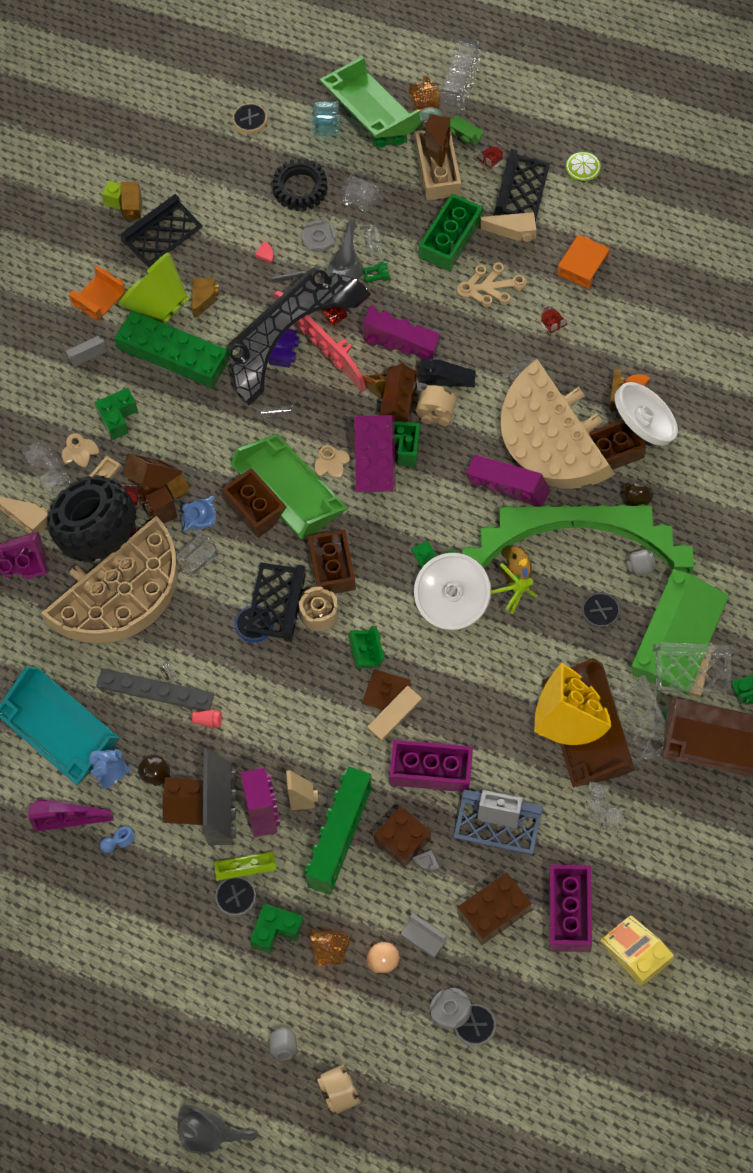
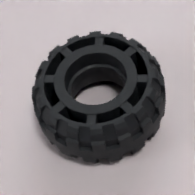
(92, 518)

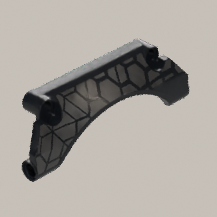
(264, 332)

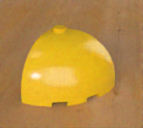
(570, 710)

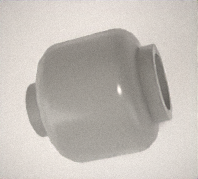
(641, 562)
(282, 1044)

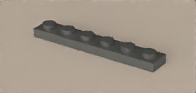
(155, 690)

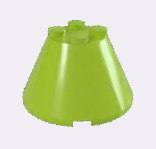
(157, 292)

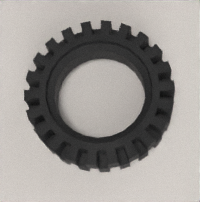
(294, 169)

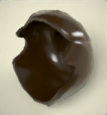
(637, 494)
(153, 770)

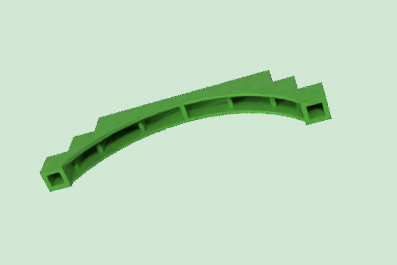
(624, 520)

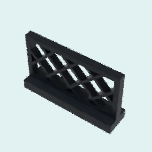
(508, 179)
(150, 221)
(292, 607)

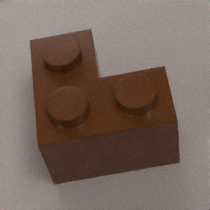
(158, 503)

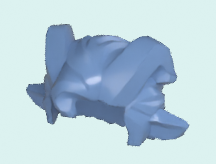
(198, 514)
(108, 766)

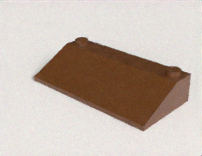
(709, 736)
(609, 754)

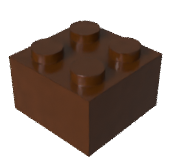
(402, 836)

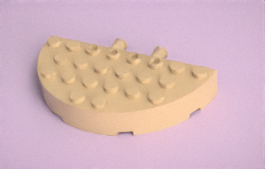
(547, 434)
(121, 592)

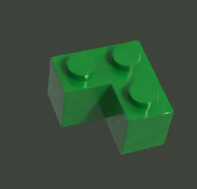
(113, 411)
(407, 442)
(275, 923)

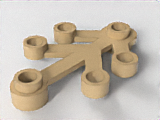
(489, 286)

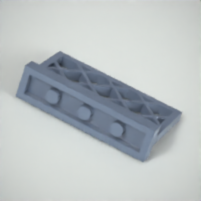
(527, 811)

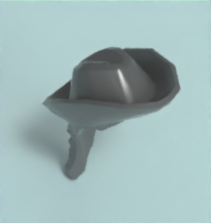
(345, 259)
(204, 1132)

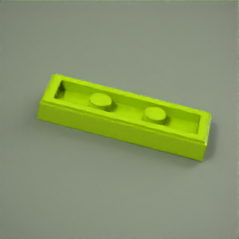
(245, 866)

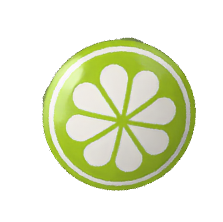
(583, 166)

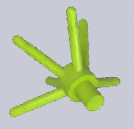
(519, 587)

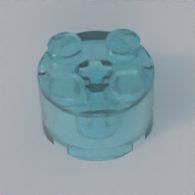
(326, 118)

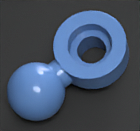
(123, 837)

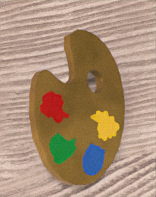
(520, 567)

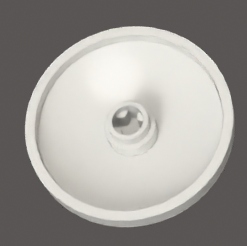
(646, 413)
(452, 591)

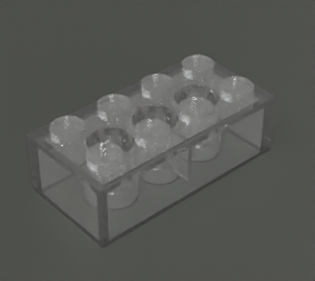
(460, 76)

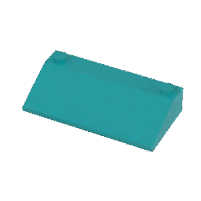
(55, 723)

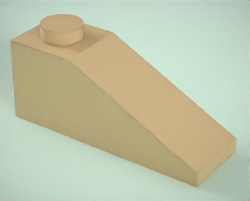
(512, 226)
(25, 514)
(300, 792)

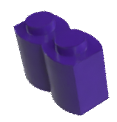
(283, 352)

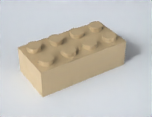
(438, 181)

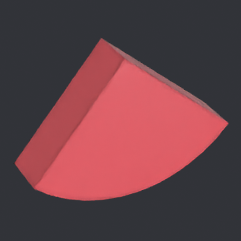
(265, 252)

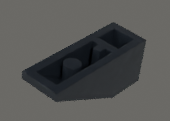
(445, 374)

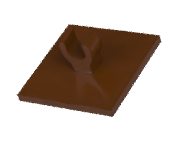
(383, 689)

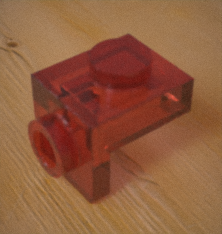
(334, 314)

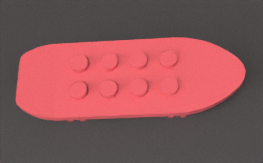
(330, 348)

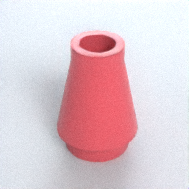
(208, 718)

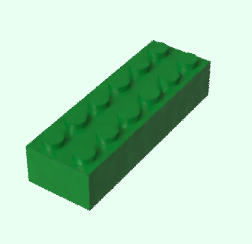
(172, 349)
(338, 831)

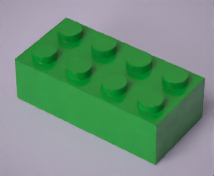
(450, 232)

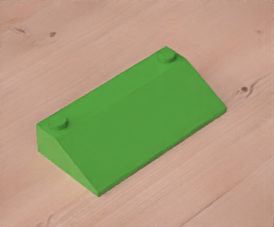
(370, 101)
(306, 503)
(684, 615)

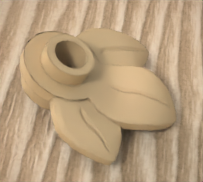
(79, 453)
(333, 463)

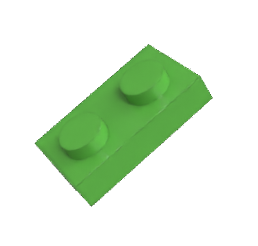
(466, 131)

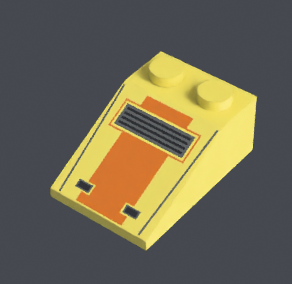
(637, 950)

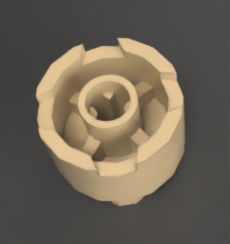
(436, 405)
(318, 609)
(339, 1089)

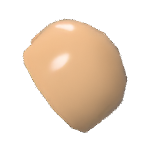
(383, 957)

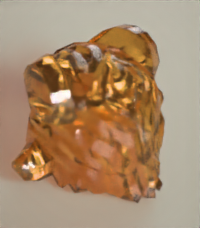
(425, 94)
(329, 947)

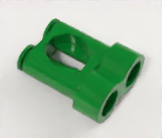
(382, 275)

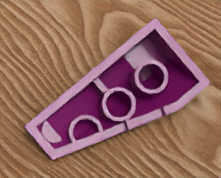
(23, 556)
(54, 815)

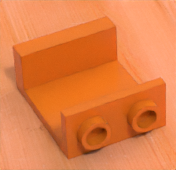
(582, 261)
(98, 294)

